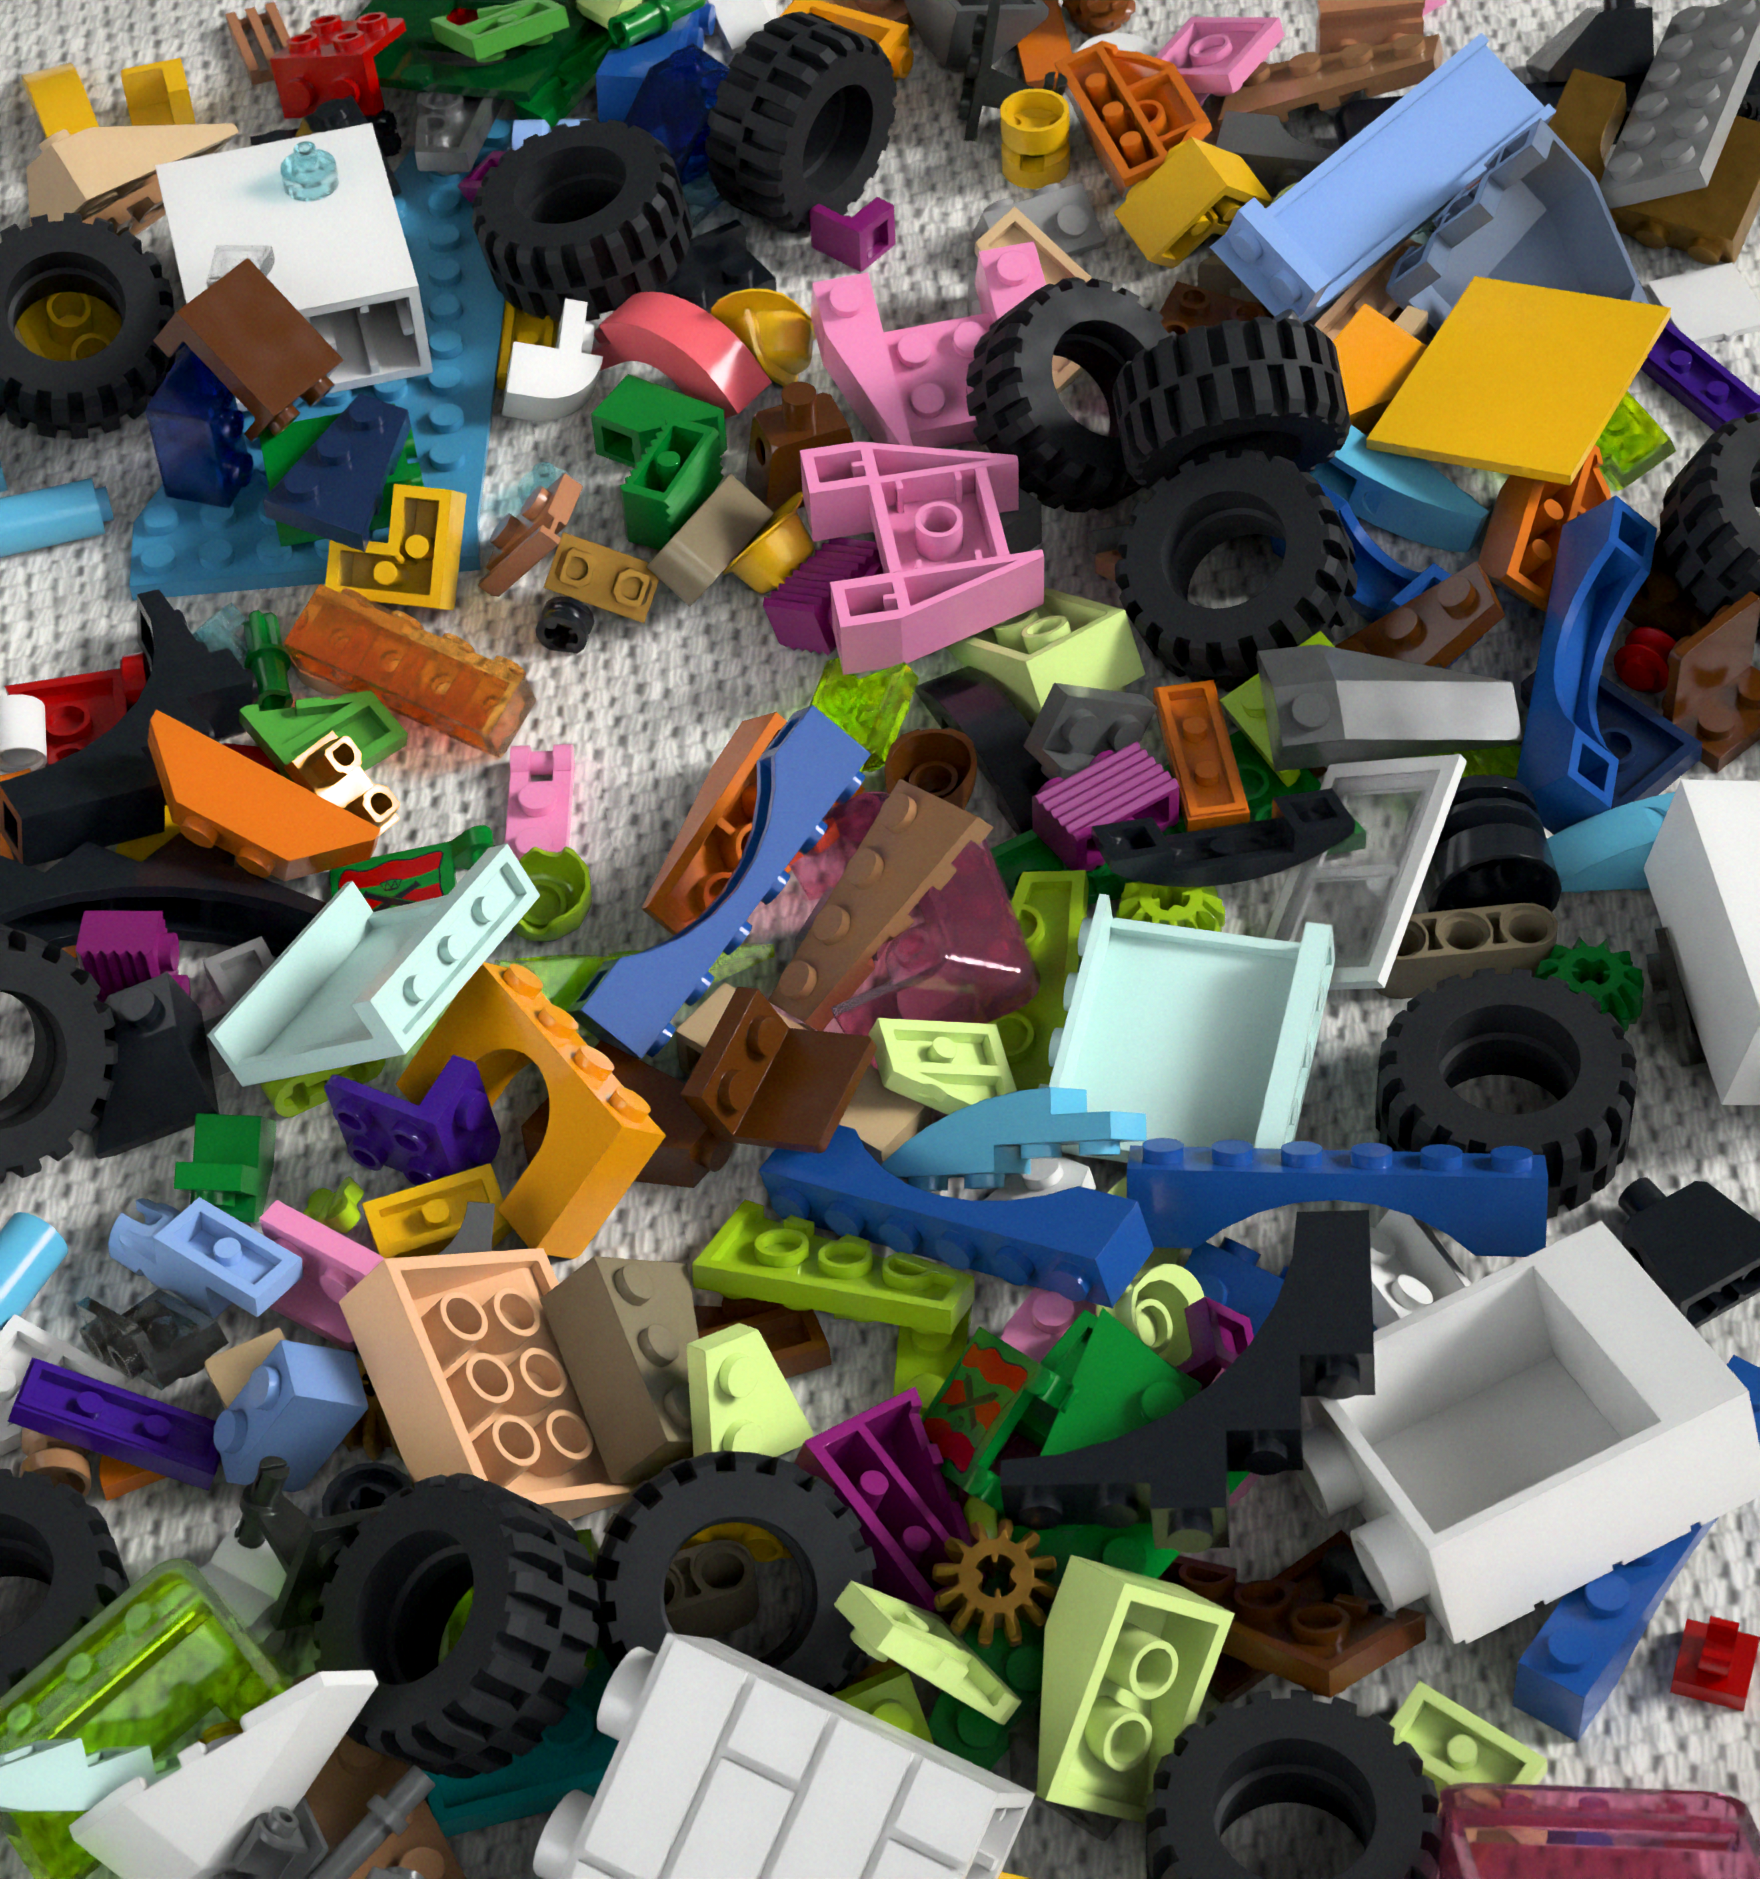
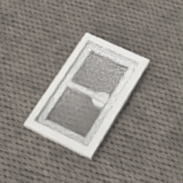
(1376, 873)

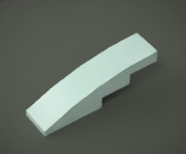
(62, 1778)

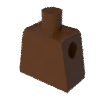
(780, 433)

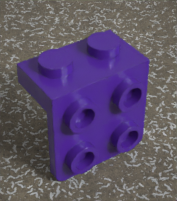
(425, 1142)

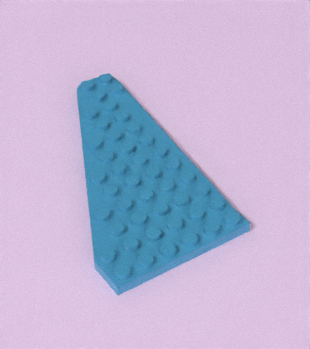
(217, 549)

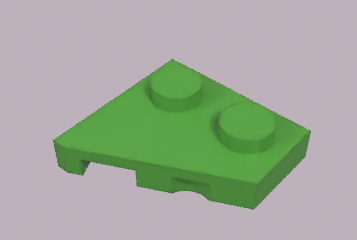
(502, 28)
(291, 731)

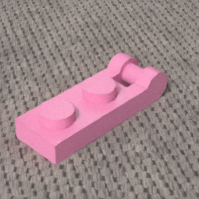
(540, 809)

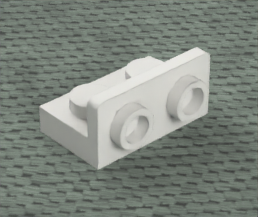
(1408, 1268)

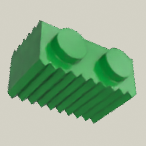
(670, 481)

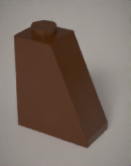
(689, 1145)

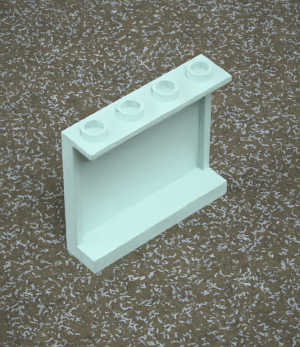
(370, 980)
(1192, 1028)

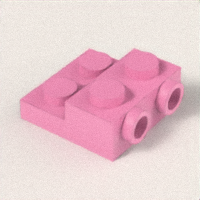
(1221, 51)

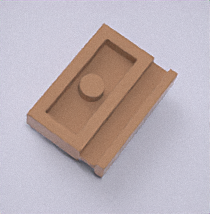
(1365, 21)
(530, 535)

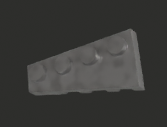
(451, 125)

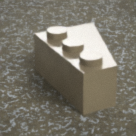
(626, 1354)

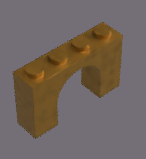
(1702, 222)

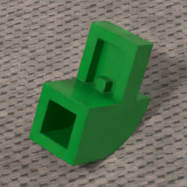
(230, 1164)

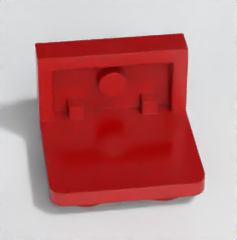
(333, 63)

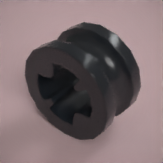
(570, 613)

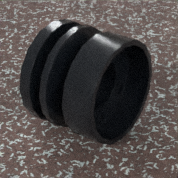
(1491, 850)

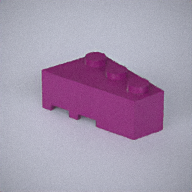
(896, 1490)

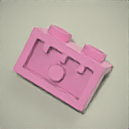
(330, 1271)

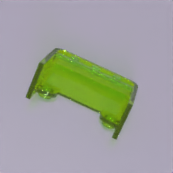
(134, 1680)

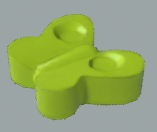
(336, 1209)

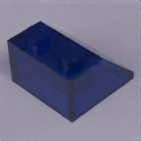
(677, 104)
(198, 435)

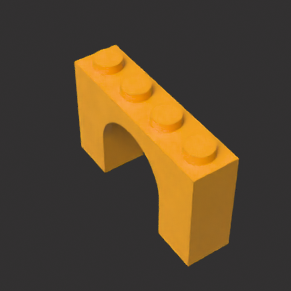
(595, 1126)

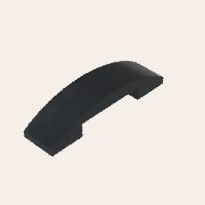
(981, 710)
(1298, 830)

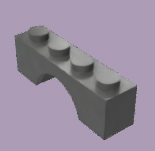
(1269, 150)

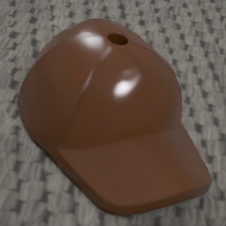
(936, 762)

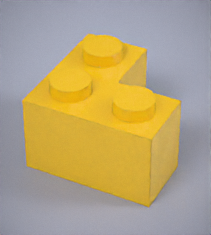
(1188, 201)
(421, 553)

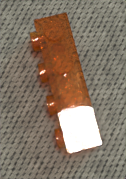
(411, 669)

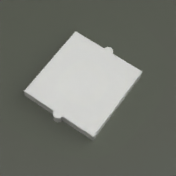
(1708, 303)

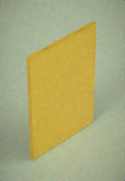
(1520, 380)

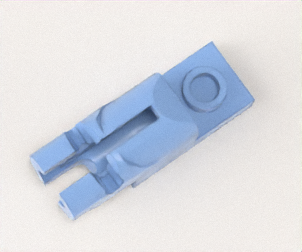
(204, 1257)

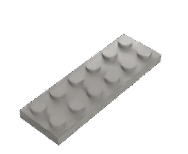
(1685, 104)

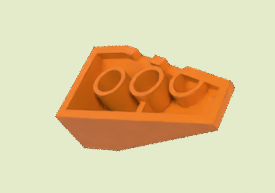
(714, 829)

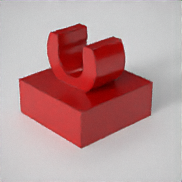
(1715, 1663)

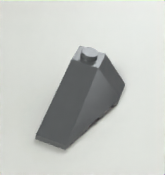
(949, 25)
(1363, 707)

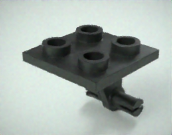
(987, 84)
(300, 1544)

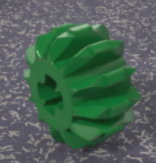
(1602, 975)

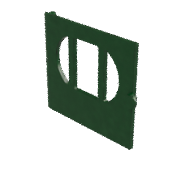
(519, 79)

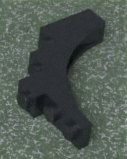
(112, 785)
(191, 884)
(1243, 1422)

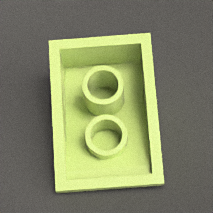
(1056, 642)
(1120, 1683)

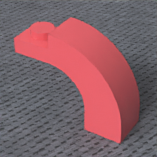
(684, 345)

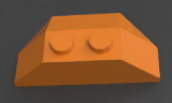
(1130, 109)
(1527, 529)
(251, 809)

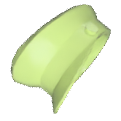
(1155, 1310)

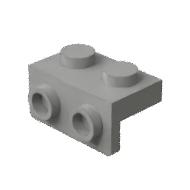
(1058, 212)

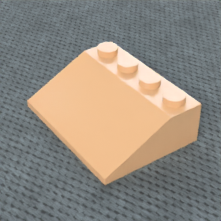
(478, 1376)

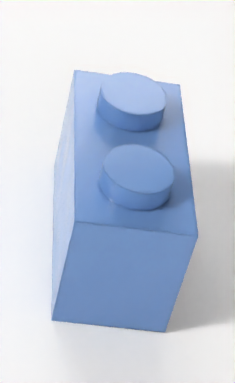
(291, 1409)

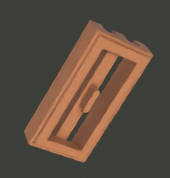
(255, 22)

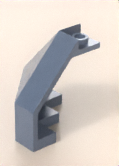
(1524, 223)

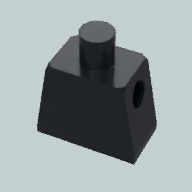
(1693, 1246)

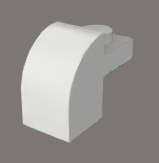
(553, 381)

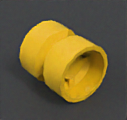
(1035, 138)

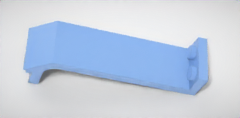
(1379, 185)

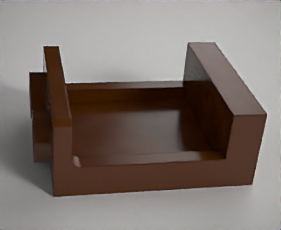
(255, 347)

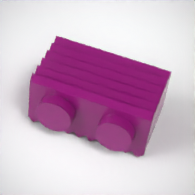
(802, 606)
(1108, 791)
(127, 949)

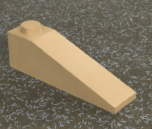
(110, 163)

